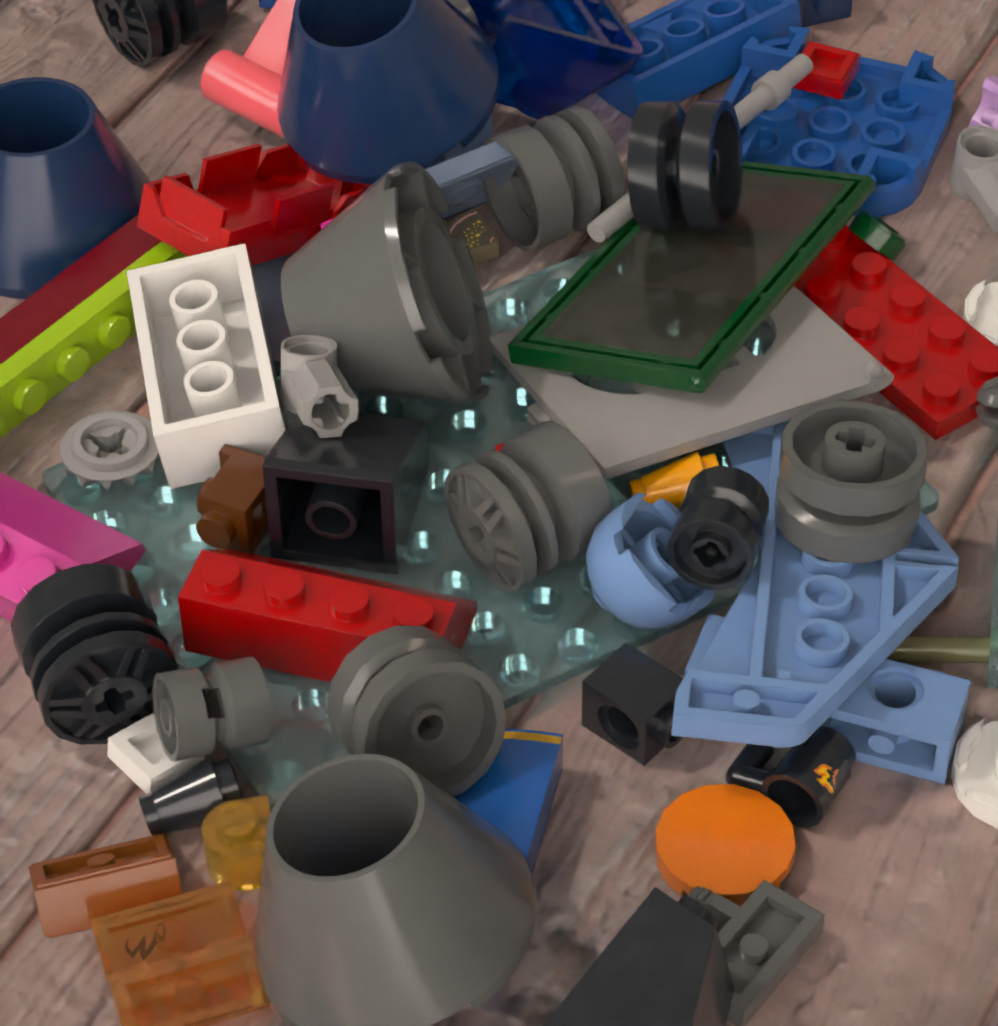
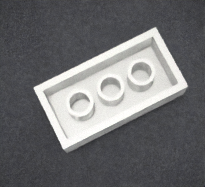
(205, 361)

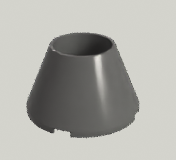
(394, 294)
(386, 899)

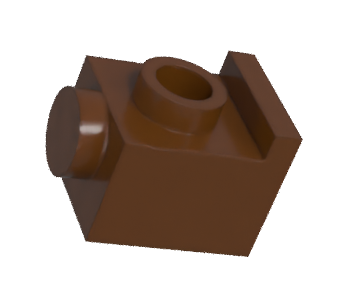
(234, 502)

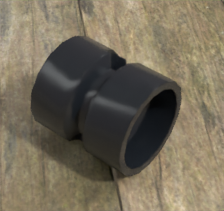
(718, 528)

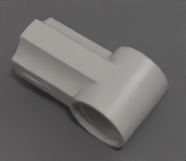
(976, 170)
(315, 385)

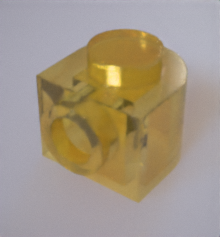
(236, 841)

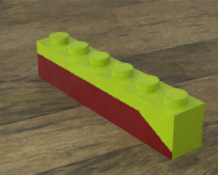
(72, 322)

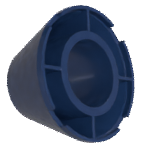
(383, 84)
(61, 181)

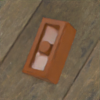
(102, 882)

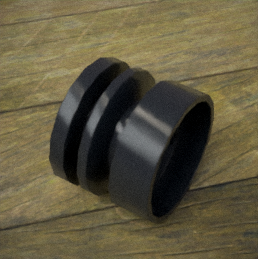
(156, 27)
(90, 650)

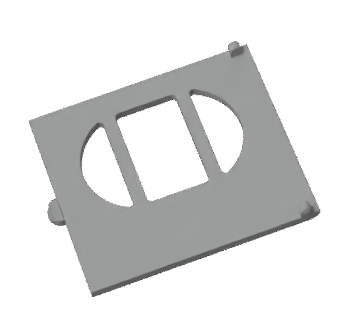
(804, 367)

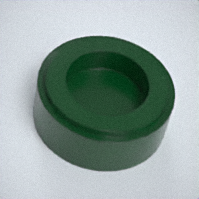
(878, 234)

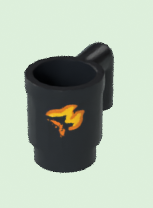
(805, 777)

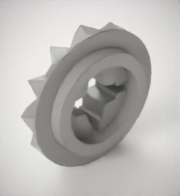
(107, 432)

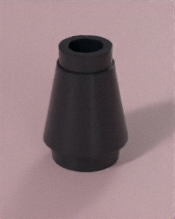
(190, 796)

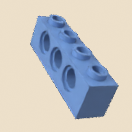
(896, 717)

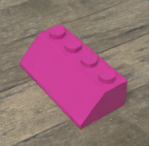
(48, 537)

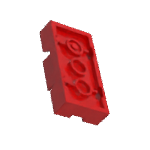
(245, 198)

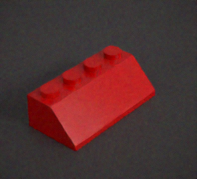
(300, 614)

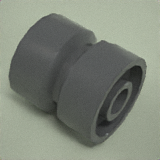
(235, 705)

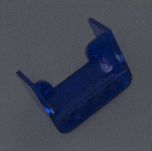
(556, 50)

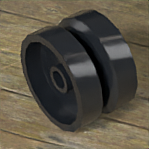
(685, 166)

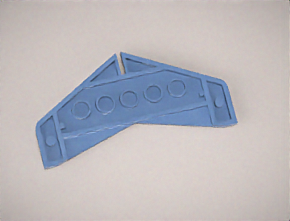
(804, 625)

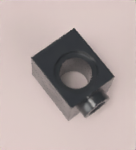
(631, 703)

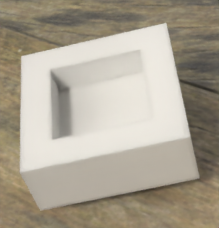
(142, 757)

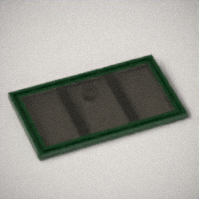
(684, 300)

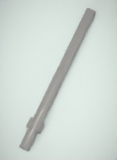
(765, 94)

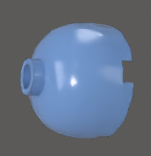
(632, 568)

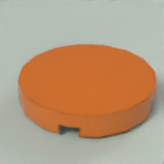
(724, 841)

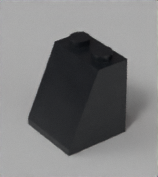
(346, 495)
(655, 972)

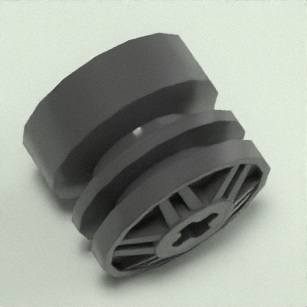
(562, 178)
(527, 505)

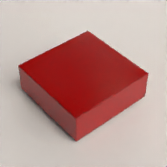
(831, 71)

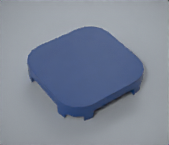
(881, 128)

